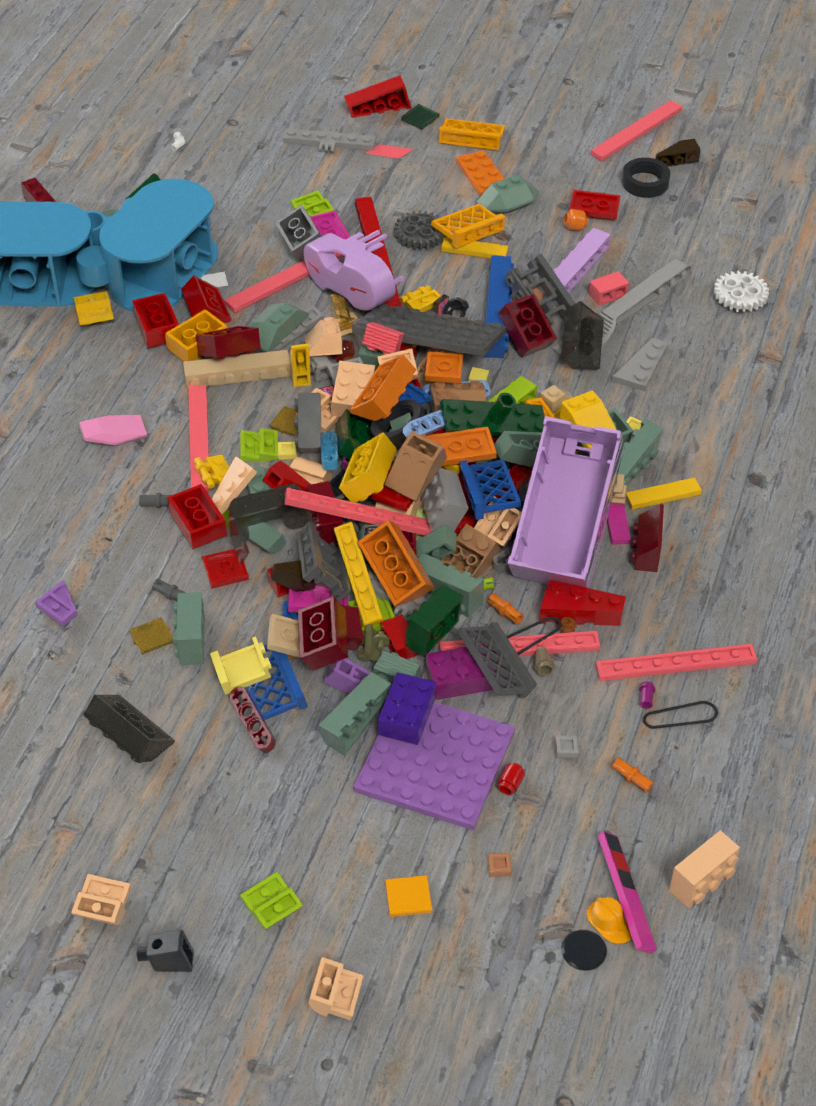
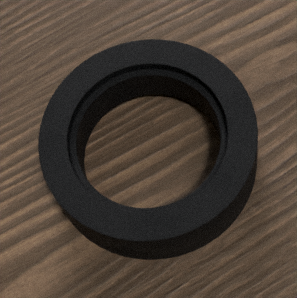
(646, 189)
(401, 408)

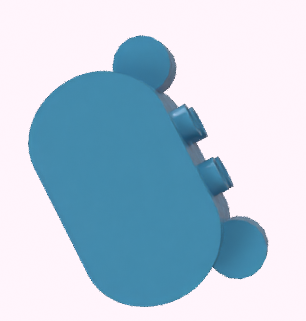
(153, 243)
(41, 252)

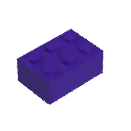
(407, 708)

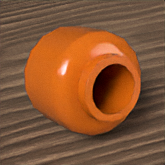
(575, 220)

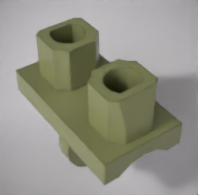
(373, 643)

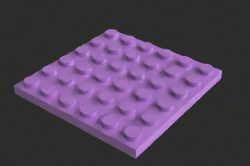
(444, 773)

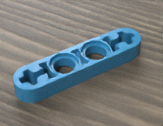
(329, 451)

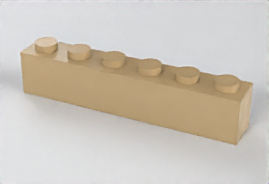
(237, 369)

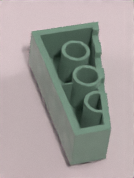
(518, 447)
(640, 450)
(463, 583)
(355, 713)

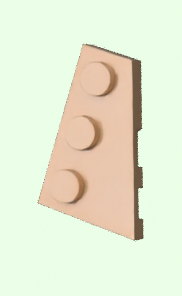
(233, 483)

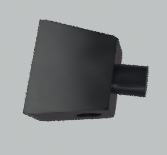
(168, 952)

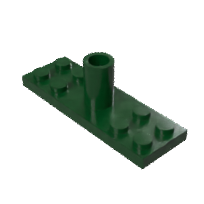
(497, 416)

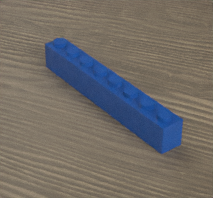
(497, 298)

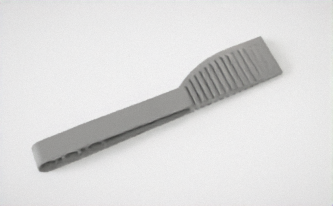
(639, 297)

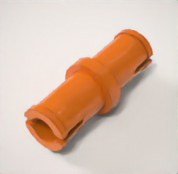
(505, 608)
(633, 774)

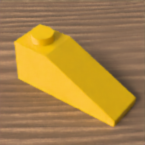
(300, 365)

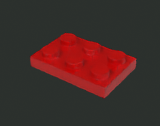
(596, 204)

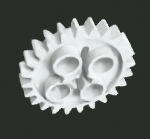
(741, 291)

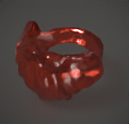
(347, 351)

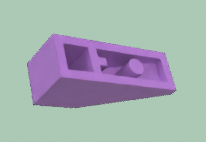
(345, 675)

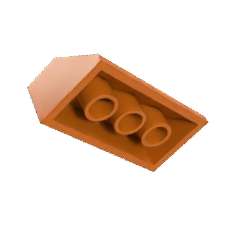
(384, 389)
(395, 564)

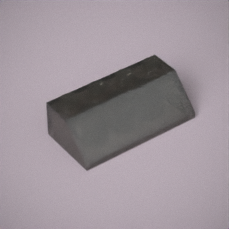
(582, 337)
(127, 727)

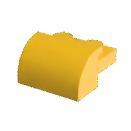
(93, 308)

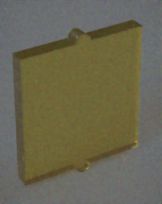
(285, 422)
(151, 635)

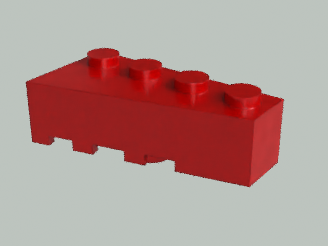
(378, 98)
(582, 604)

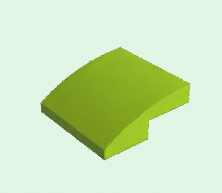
(313, 203)
(258, 446)
(270, 901)

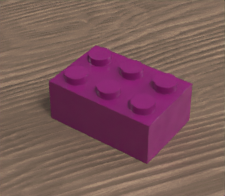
(456, 673)

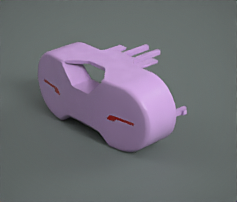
(363, 275)

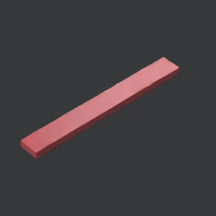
(636, 130)
(269, 286)
(198, 430)
(355, 511)
(554, 644)
(676, 662)

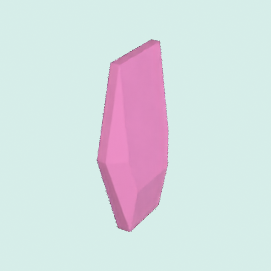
(113, 429)

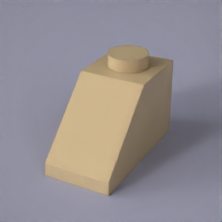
(554, 396)

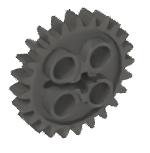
(417, 230)

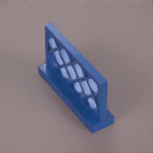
(475, 490)
(291, 683)

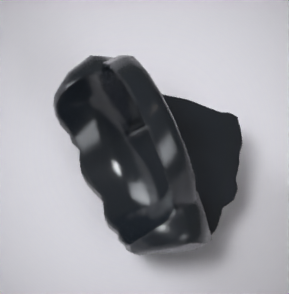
(456, 304)

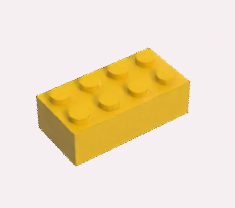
(368, 468)

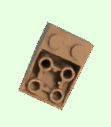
(415, 466)
(473, 552)

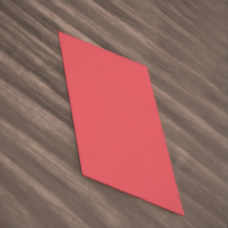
(389, 151)

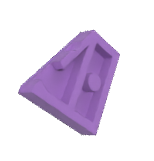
(58, 604)

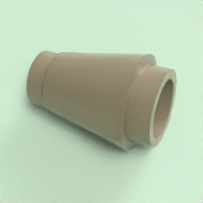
(543, 662)

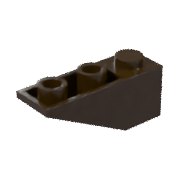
(680, 153)

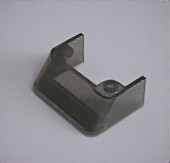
(261, 508)

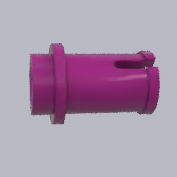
(647, 690)

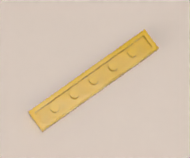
(358, 574)

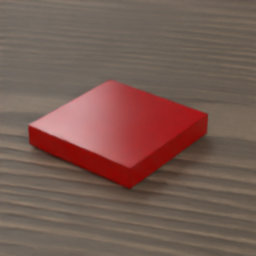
(224, 568)

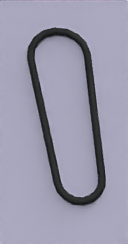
(541, 639)
(684, 723)

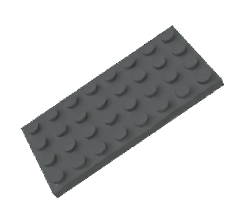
(435, 330)

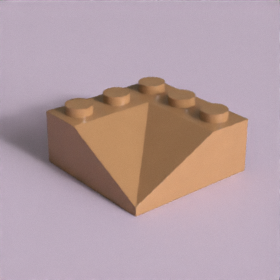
(457, 391)

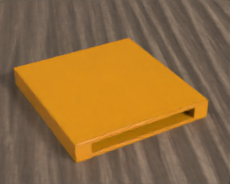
(408, 896)

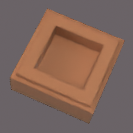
(499, 864)

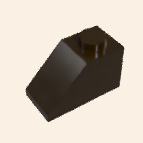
(290, 575)

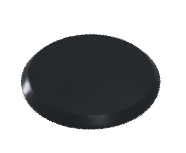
(584, 950)

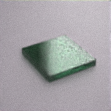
(420, 116)

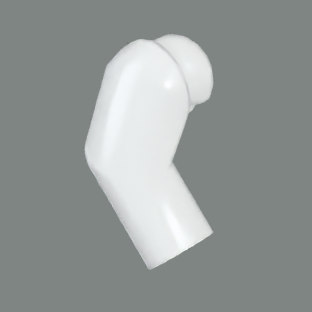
(179, 141)

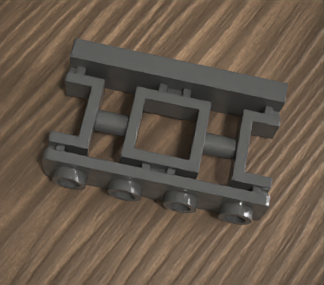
(549, 283)
(322, 562)

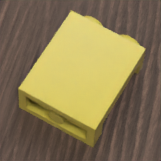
(242, 667)

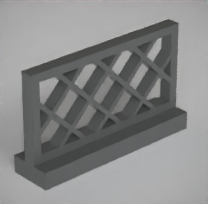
(518, 677)

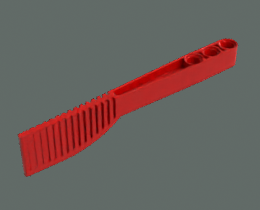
(369, 224)

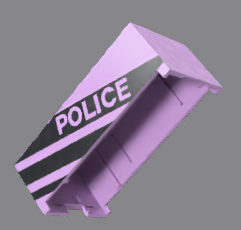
(566, 504)

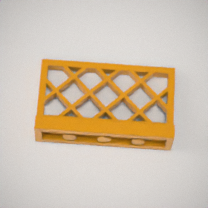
(471, 136)
(471, 231)

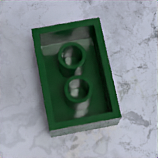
(433, 620)

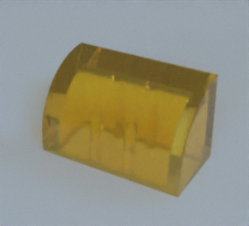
(341, 312)

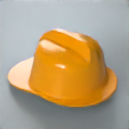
(609, 920)

